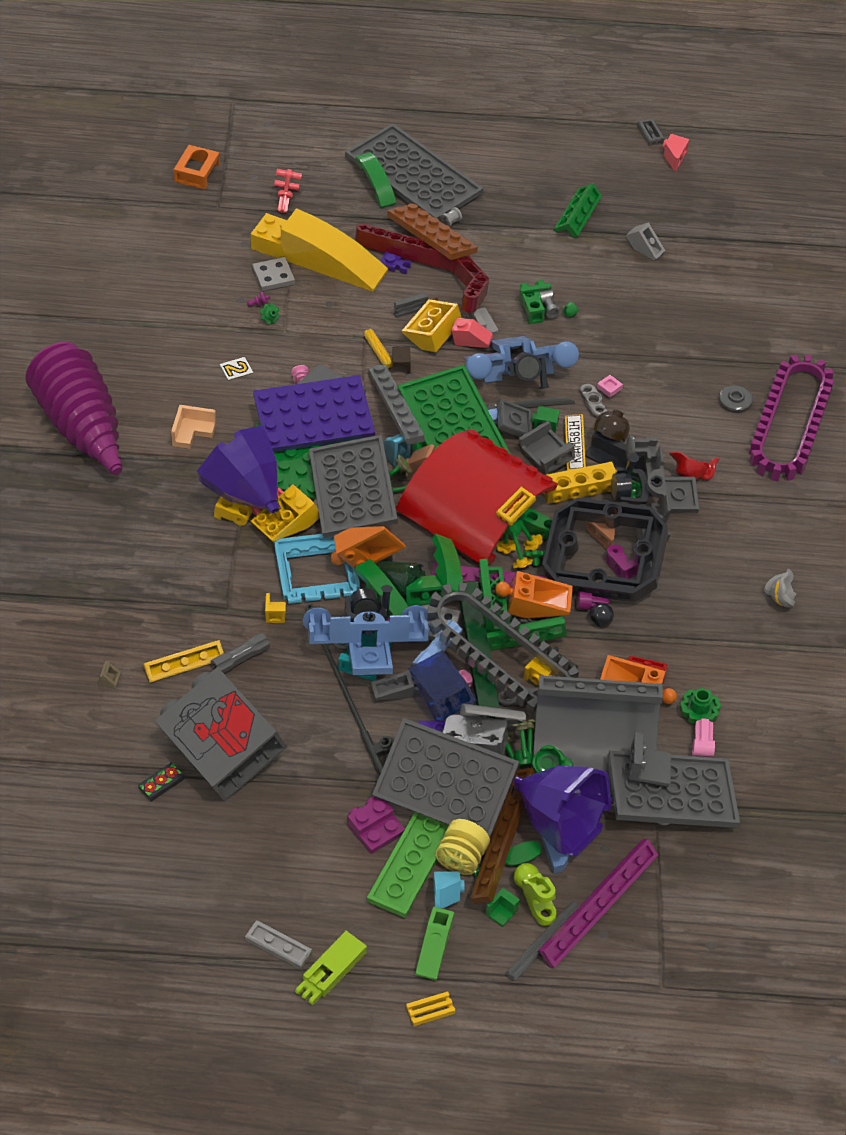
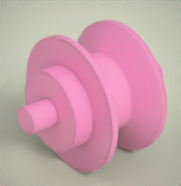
(299, 373)

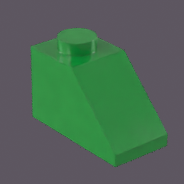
(422, 589)

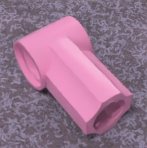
(703, 743)

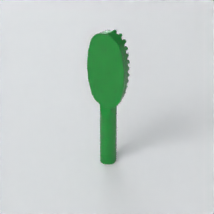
(520, 854)

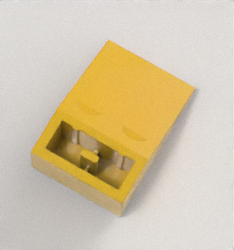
(295, 515)

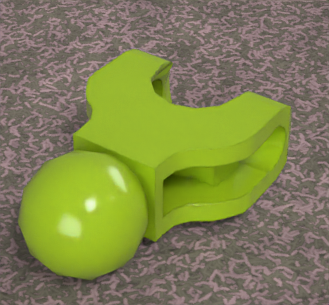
(537, 891)

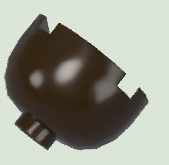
(613, 425)

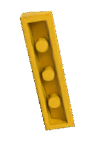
(182, 661)

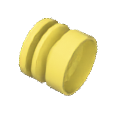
(462, 846)

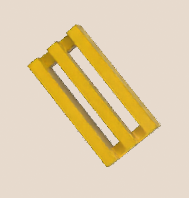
(506, 517)
(441, 1000)

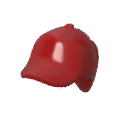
(691, 468)

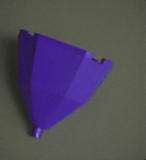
(244, 470)
(566, 805)

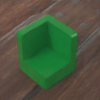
(502, 907)

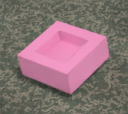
(609, 386)

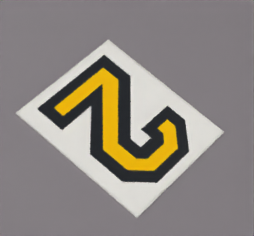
(236, 368)

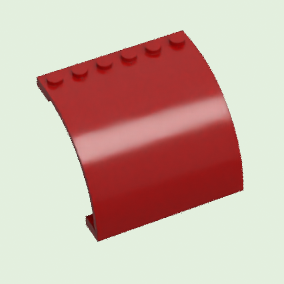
(465, 487)

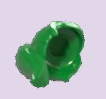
(549, 757)

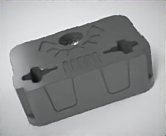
(480, 731)

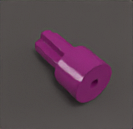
(586, 601)

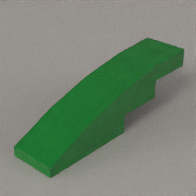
(448, 562)
(374, 580)

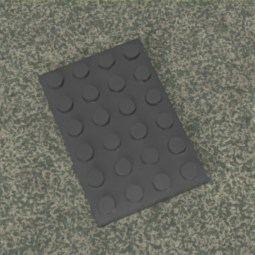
(353, 485)
(445, 777)
(697, 794)

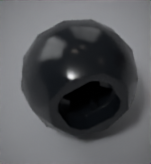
(602, 614)

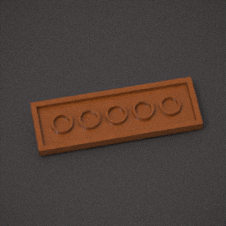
(432, 231)

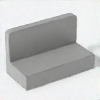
(483, 318)

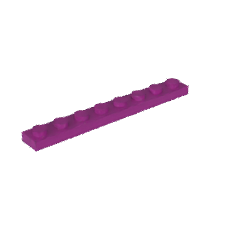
(598, 903)

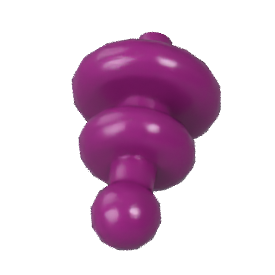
(258, 300)

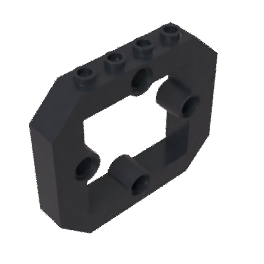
(599, 512)

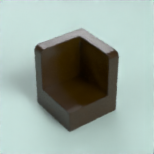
(402, 356)

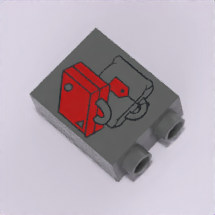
(220, 733)

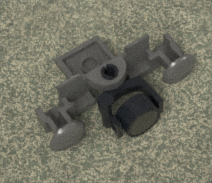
(674, 493)

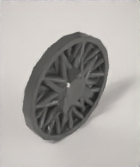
(735, 398)

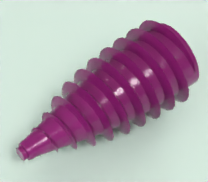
(76, 401)

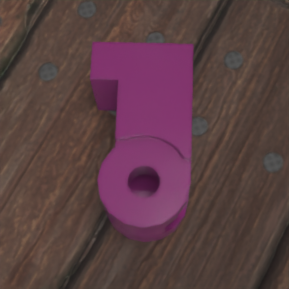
(620, 562)

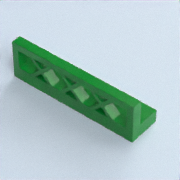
(579, 210)
(486, 586)
(544, 629)

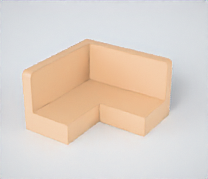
(192, 422)

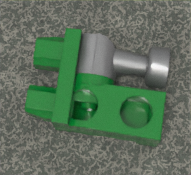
(534, 297)

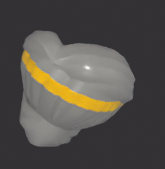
(781, 590)

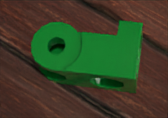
(536, 523)

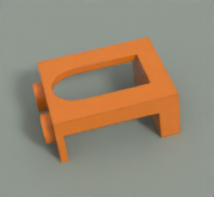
(193, 177)

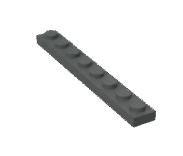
(396, 405)

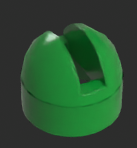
(570, 309)

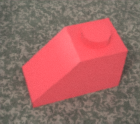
(675, 150)
(470, 333)

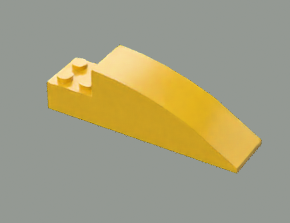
(318, 247)

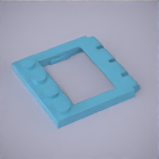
(306, 546)

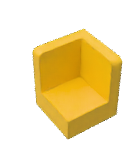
(275, 611)

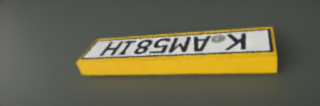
(575, 434)

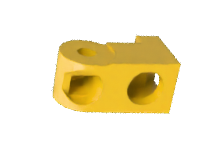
(232, 511)

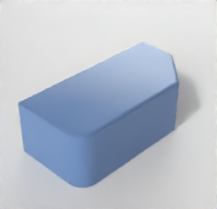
(557, 860)

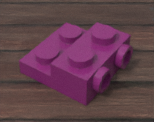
(375, 824)

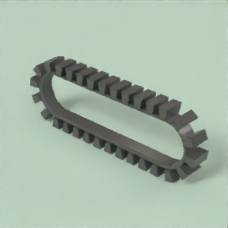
(438, 624)

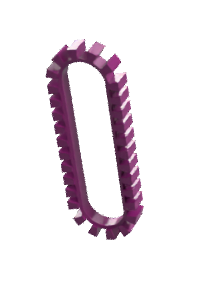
(799, 463)

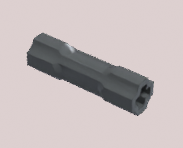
(242, 652)

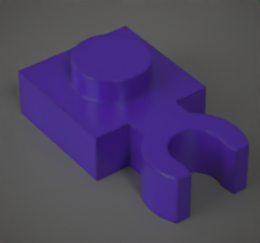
(394, 262)

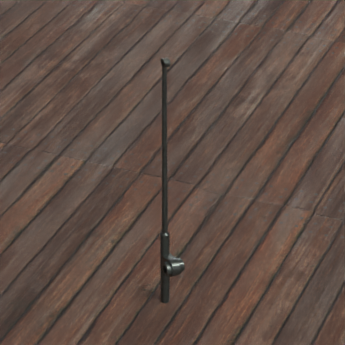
(385, 743)

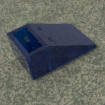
(441, 685)

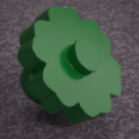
(700, 705)

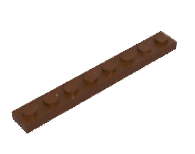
(500, 844)

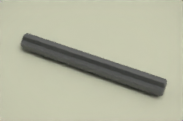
(532, 952)

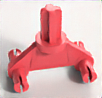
(284, 194)

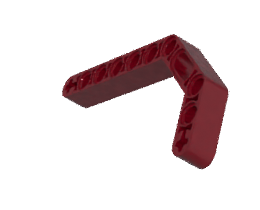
(417, 250)

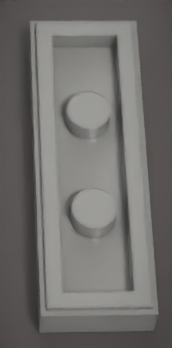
(278, 944)

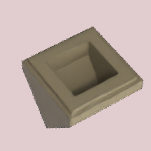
(109, 676)

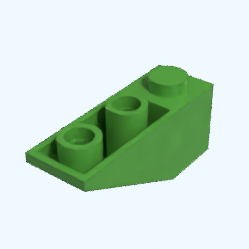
(435, 943)

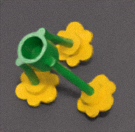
(507, 545)

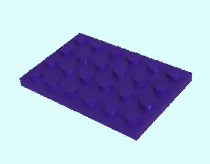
(314, 413)

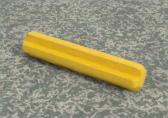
(378, 348)

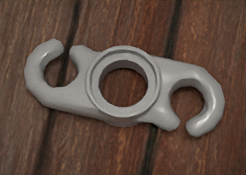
(593, 406)

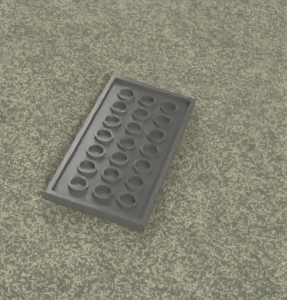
(417, 172)

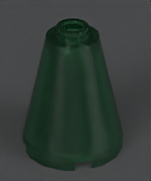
(401, 573)

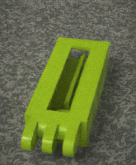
(338, 959)

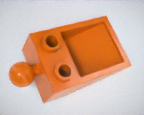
(364, 543)
(536, 596)
(624, 670)

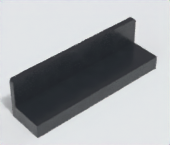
(609, 450)

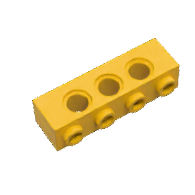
(581, 482)

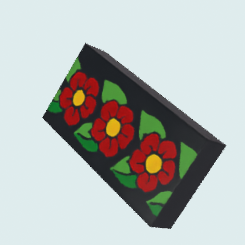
(161, 781)

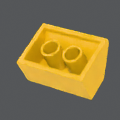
(432, 324)

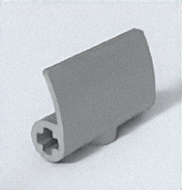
(510, 716)

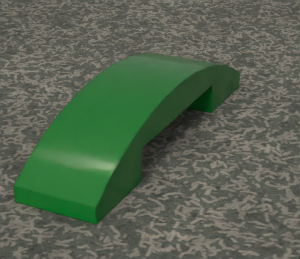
(377, 178)

